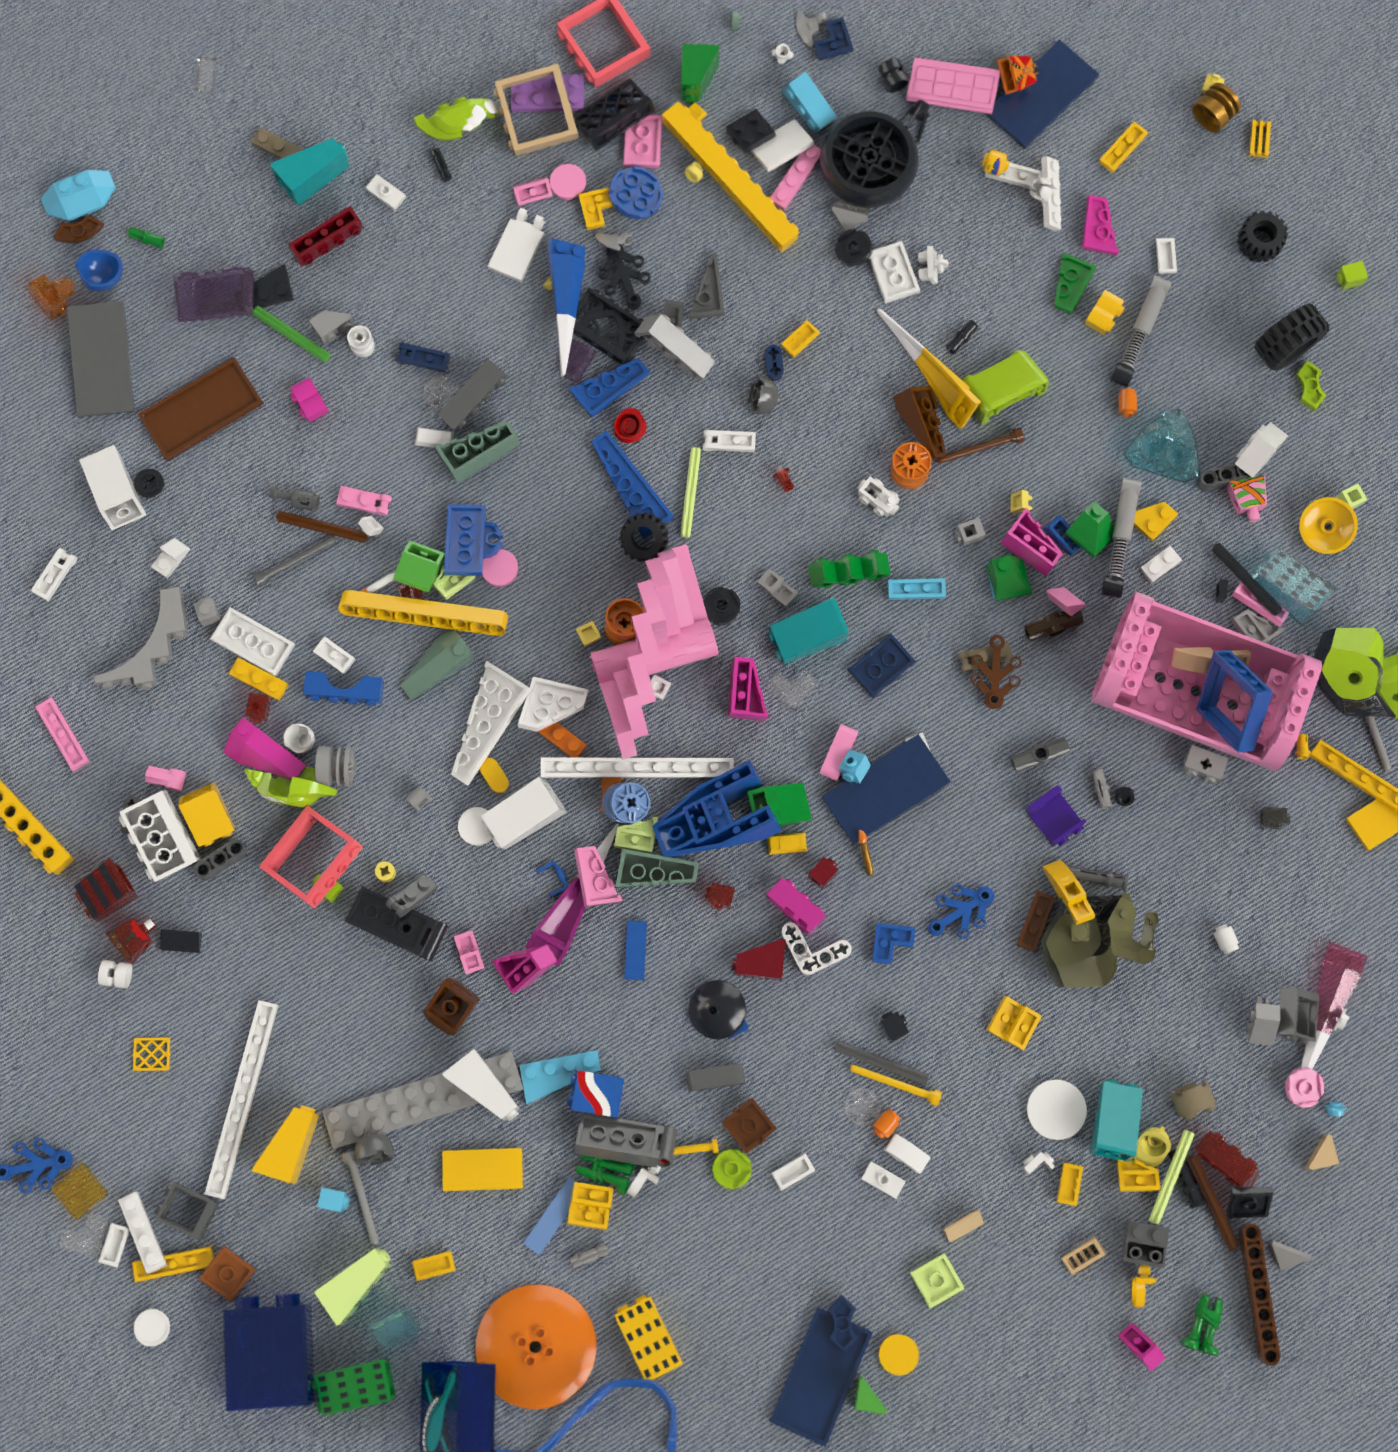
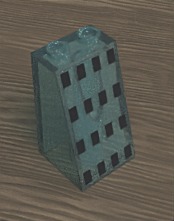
(1292, 585)

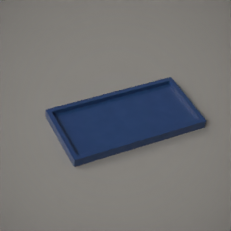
(1058, 84)
(887, 789)
(819, 1380)

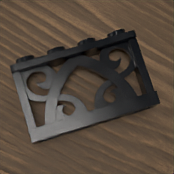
(615, 350)

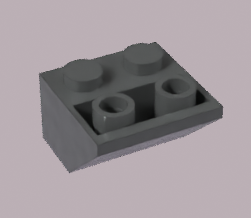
(1145, 1244)

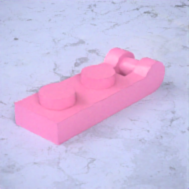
(363, 500)

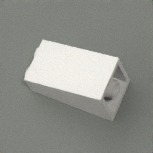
(112, 487)
(523, 813)
(480, 1083)

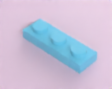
(916, 589)

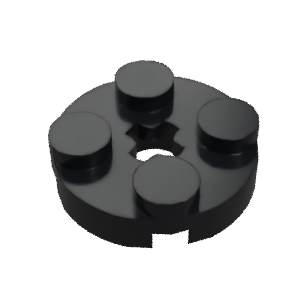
(844, 243)
(727, 596)

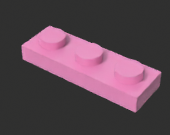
(1244, 595)

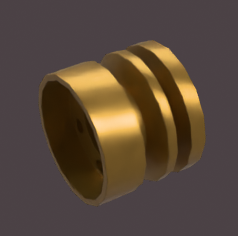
(1216, 107)

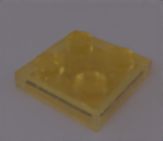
(80, 1191)

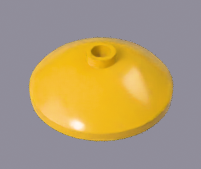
(1330, 511)

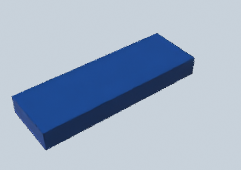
(635, 950)

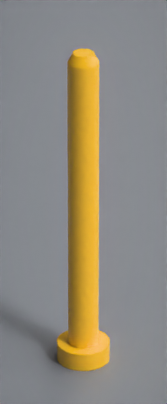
(697, 1148)

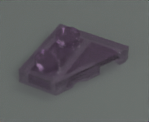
(578, 360)

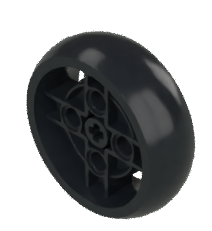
(839, 144)

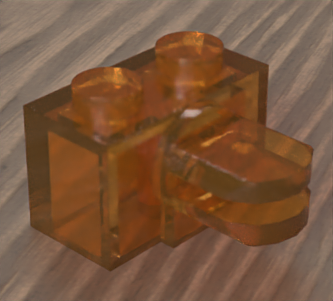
(51, 295)

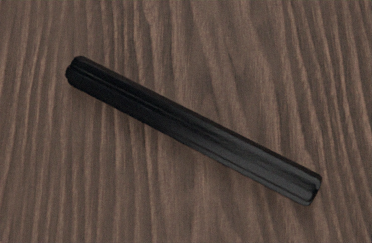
(1246, 578)

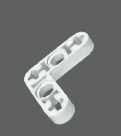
(808, 956)

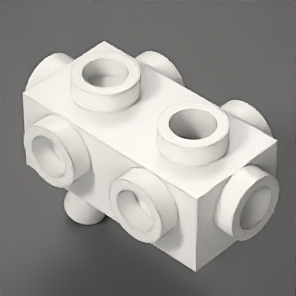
(883, 500)

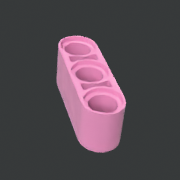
(841, 745)

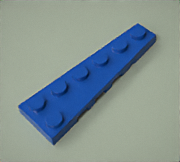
(628, 481)

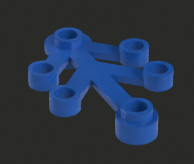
(964, 909)
(38, 1165)

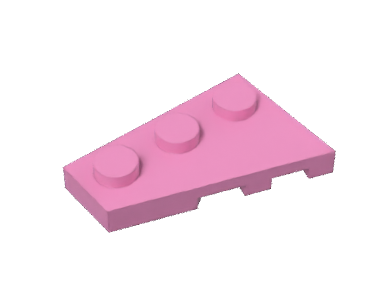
(594, 880)

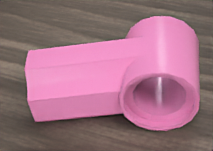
(171, 779)

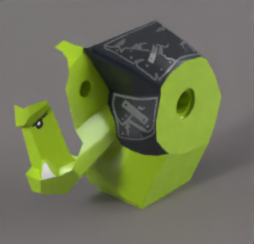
(1353, 658)

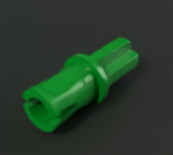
(146, 237)

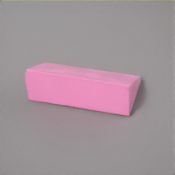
(532, 191)
(1065, 600)

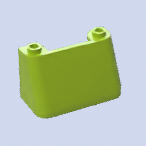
(1006, 384)

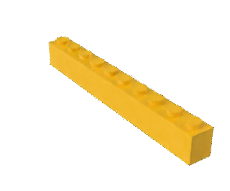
(730, 176)

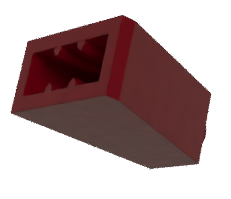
(761, 962)

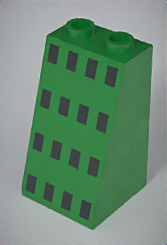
(354, 1387)

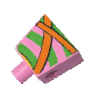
(1248, 496)

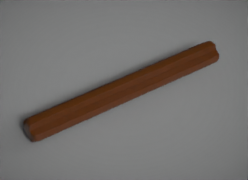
(321, 526)
(1213, 1202)

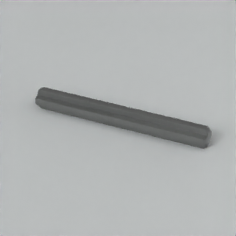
(881, 1062)

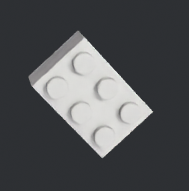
(1260, 449)

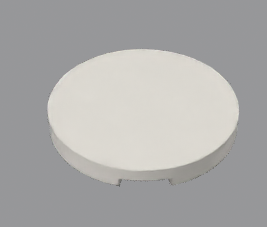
(1056, 1109)

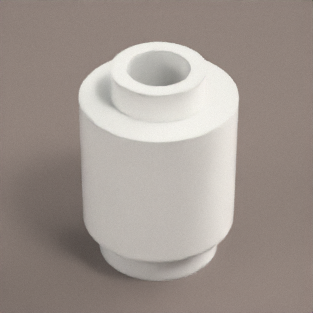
(1226, 939)

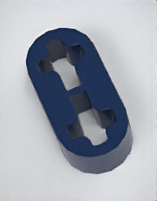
(778, 362)

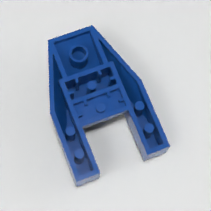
(704, 819)

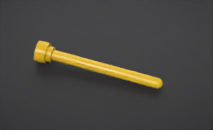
(931, 1096)

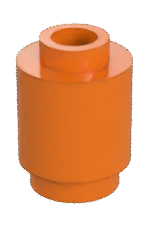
(1127, 402)
(886, 1124)

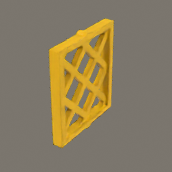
(151, 1068)

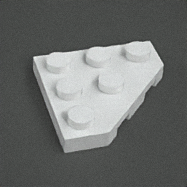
(550, 703)

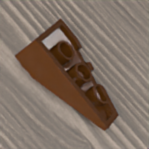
(918, 411)

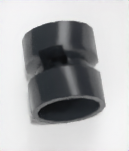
(894, 76)

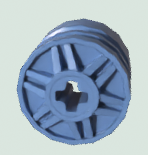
(615, 802)

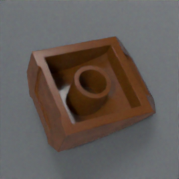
(451, 1006)

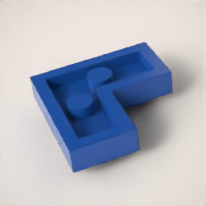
(889, 936)

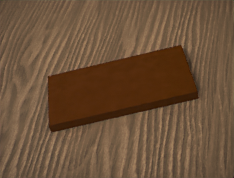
(200, 409)

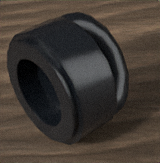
(1124, 796)

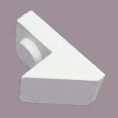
(170, 558)

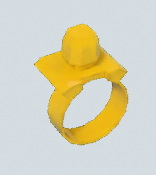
(1138, 1286)

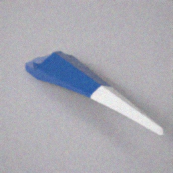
(566, 272)

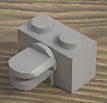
(1263, 1022)

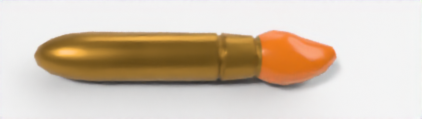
(865, 853)

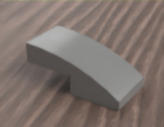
(777, 588)

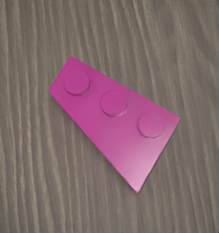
(745, 695)
(796, 906)

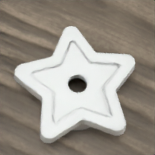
(1342, 1020)

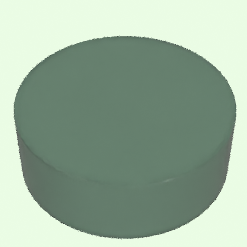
(734, 20)

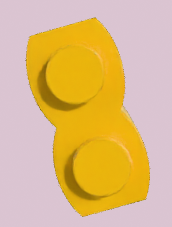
(1104, 312)

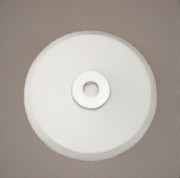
(151, 1327)

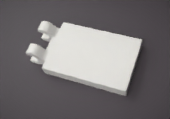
(517, 247)

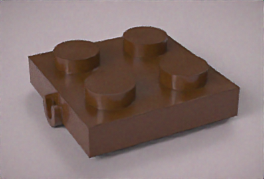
(749, 1125)

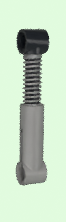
(1141, 330)
(1122, 535)

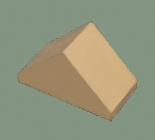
(1323, 1155)

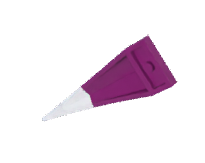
(564, 917)

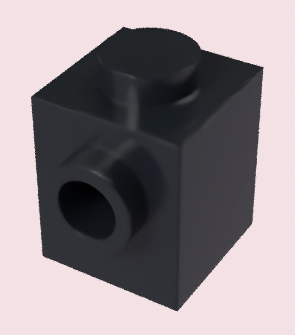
(894, 1026)

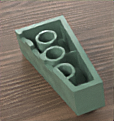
(650, 869)

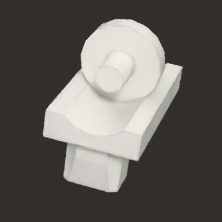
(934, 265)

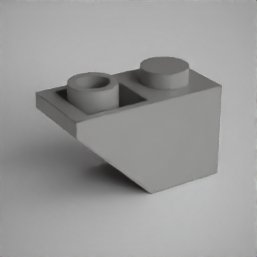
(330, 324)

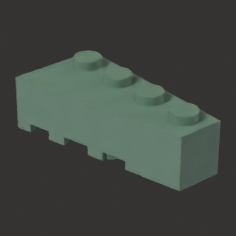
(477, 450)

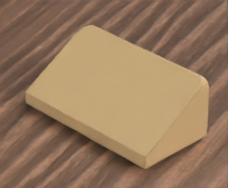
(963, 1226)

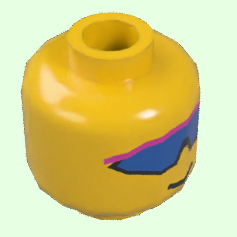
(995, 162)

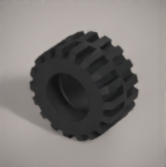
(1269, 224)
(651, 522)

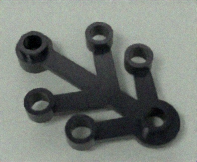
(623, 272)

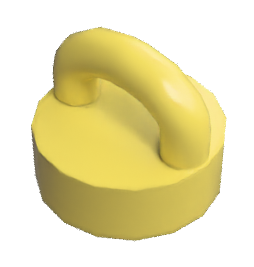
(694, 172)

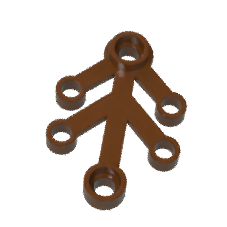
(995, 674)

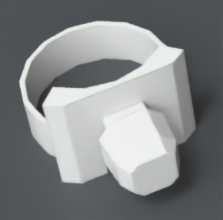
(641, 1178)

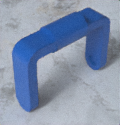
(561, 875)

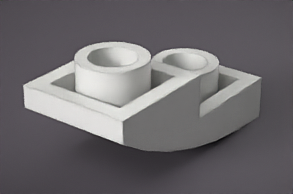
(907, 1153)

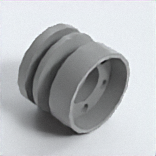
(338, 766)

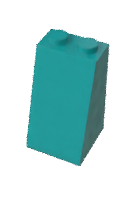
(310, 169)
(809, 631)
(1117, 1121)

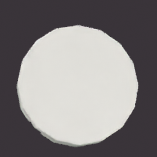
(472, 829)

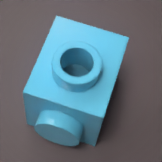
(854, 766)

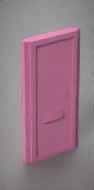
(953, 85)

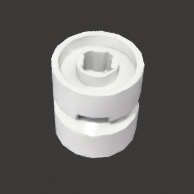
(360, 341)
(122, 974)

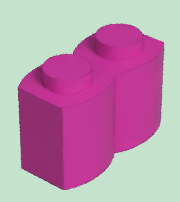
(309, 400)

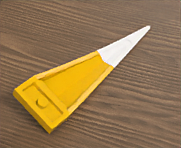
(950, 390)

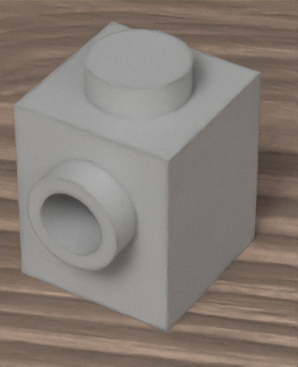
(207, 611)

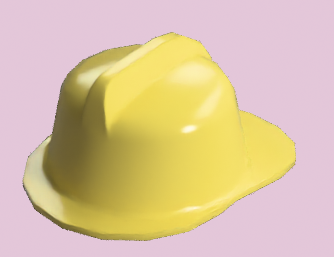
(1153, 1146)

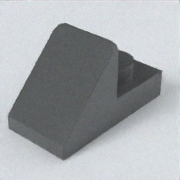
(674, 311)

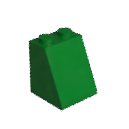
(698, 68)

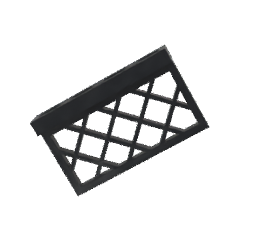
(620, 121)

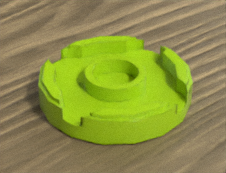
(732, 1169)

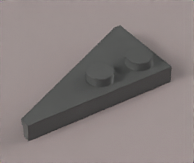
(709, 297)

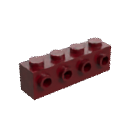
(326, 236)

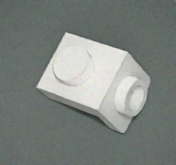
(1033, 1162)

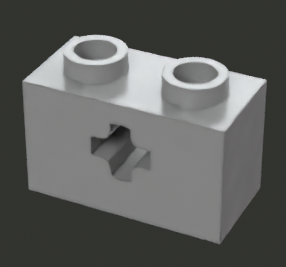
(1215, 764)

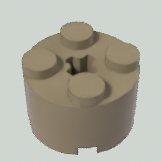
(1193, 1099)

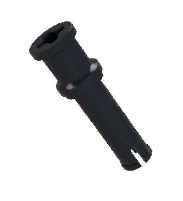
(1190, 1188)

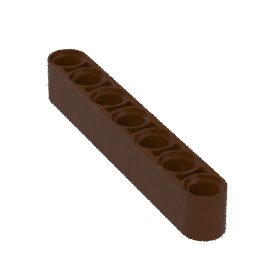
(1266, 1302)

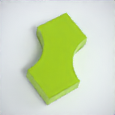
(1309, 379)

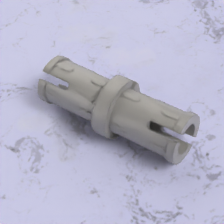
(1102, 789)

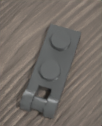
(412, 895)

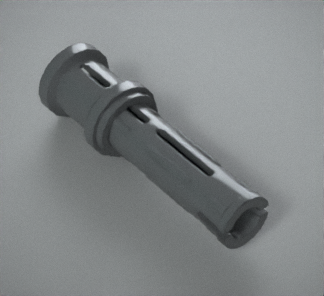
(1108, 878)

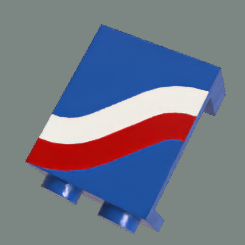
(595, 1093)

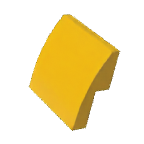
(1013, 1023)
(590, 1206)

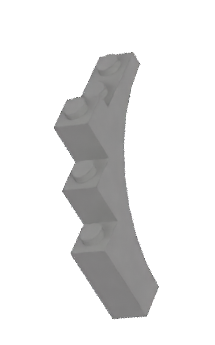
(158, 650)

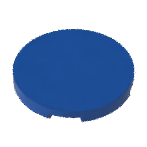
(635, 192)

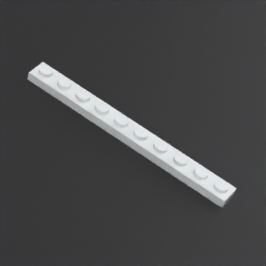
(634, 767)
(241, 1099)

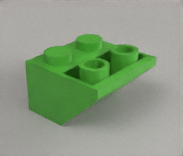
(419, 566)

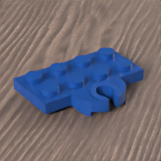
(469, 540)

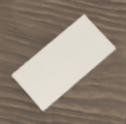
(252, 641)

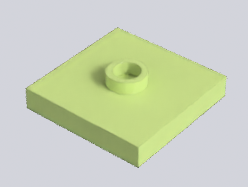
(937, 1280)

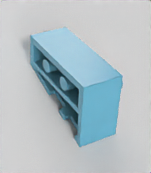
(809, 102)

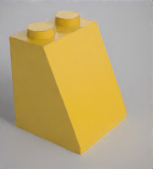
(206, 815)

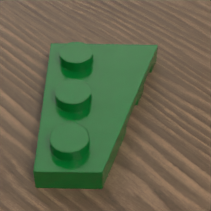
(1073, 280)

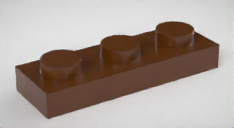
(1035, 921)

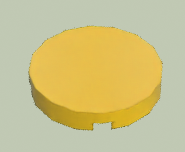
(898, 1354)

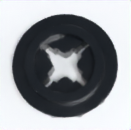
(149, 475)

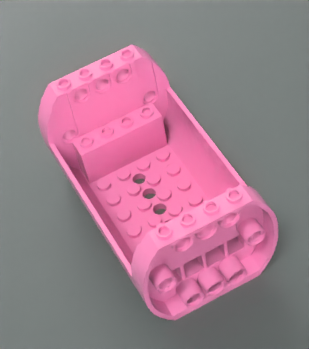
(1145, 647)

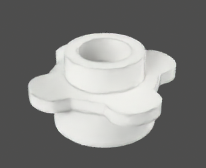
(783, 48)

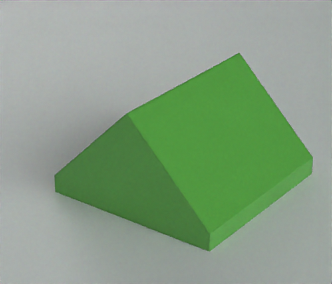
(866, 1399)

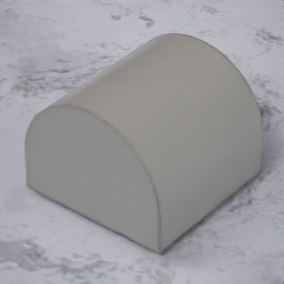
(418, 798)

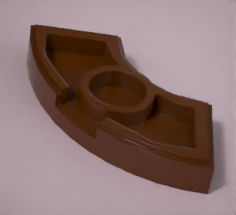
(78, 231)

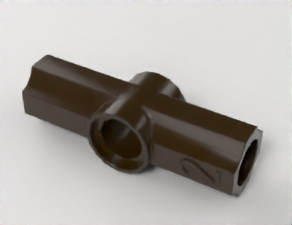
(1052, 625)

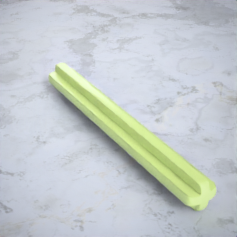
(690, 492)
(1171, 1177)

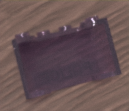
(214, 294)

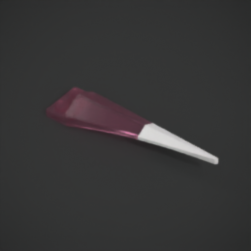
(1337, 980)

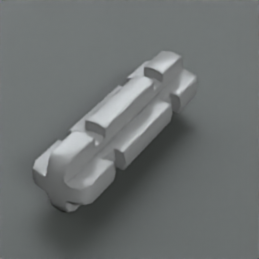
(589, 1256)

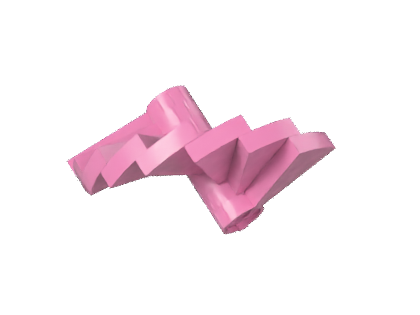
(667, 635)

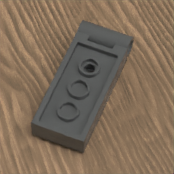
(625, 1140)

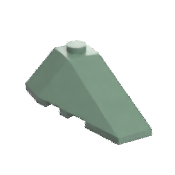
(441, 660)

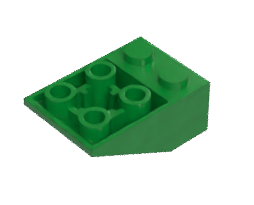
(786, 801)

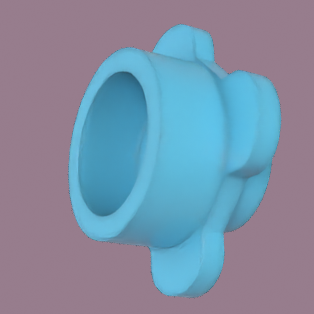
(1335, 1108)

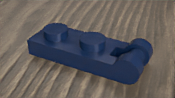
(423, 357)

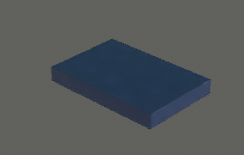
(881, 665)

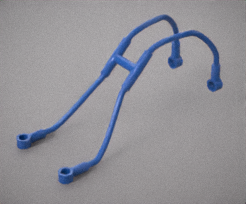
(600, 1394)

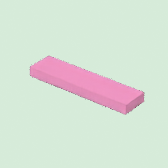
(62, 734)

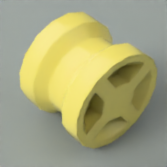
(388, 874)

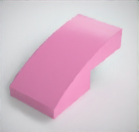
(469, 952)

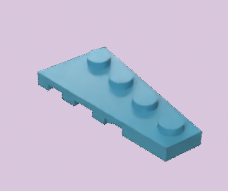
(554, 1074)

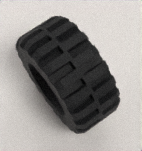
(1291, 336)

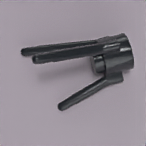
(918, 111)

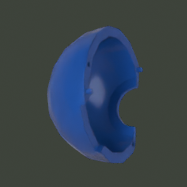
(99, 269)

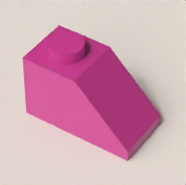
(1142, 1346)

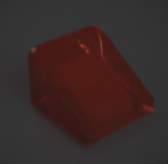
(410, 592)

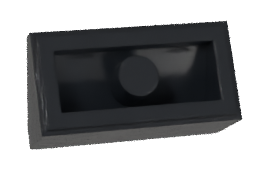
(180, 941)

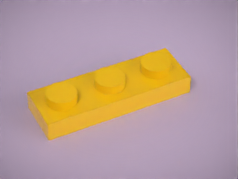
(1123, 147)
(258, 679)

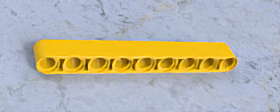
(423, 612)

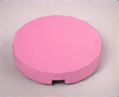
(567, 181)
(500, 569)
(1304, 1087)

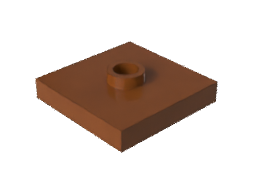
(227, 1273)

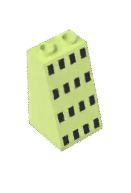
(349, 1288)

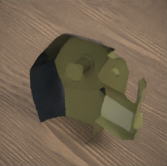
(1089, 951)

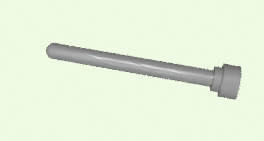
(1378, 742)
(349, 1159)

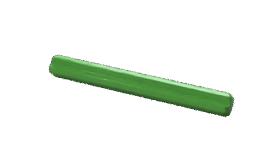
(291, 334)

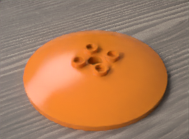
(565, 1339)

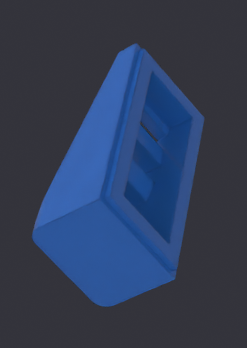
(1059, 539)

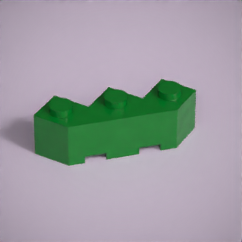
(849, 569)

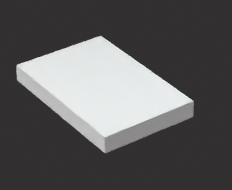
(788, 143)
(893, 272)

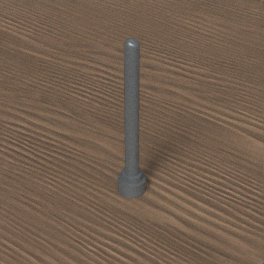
(262, 577)

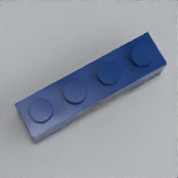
(368, 690)

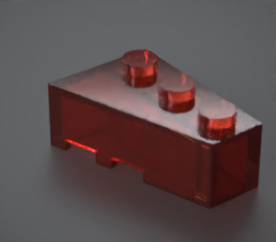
(1228, 1160)

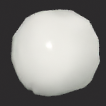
(299, 738)

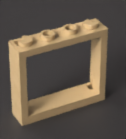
(547, 141)

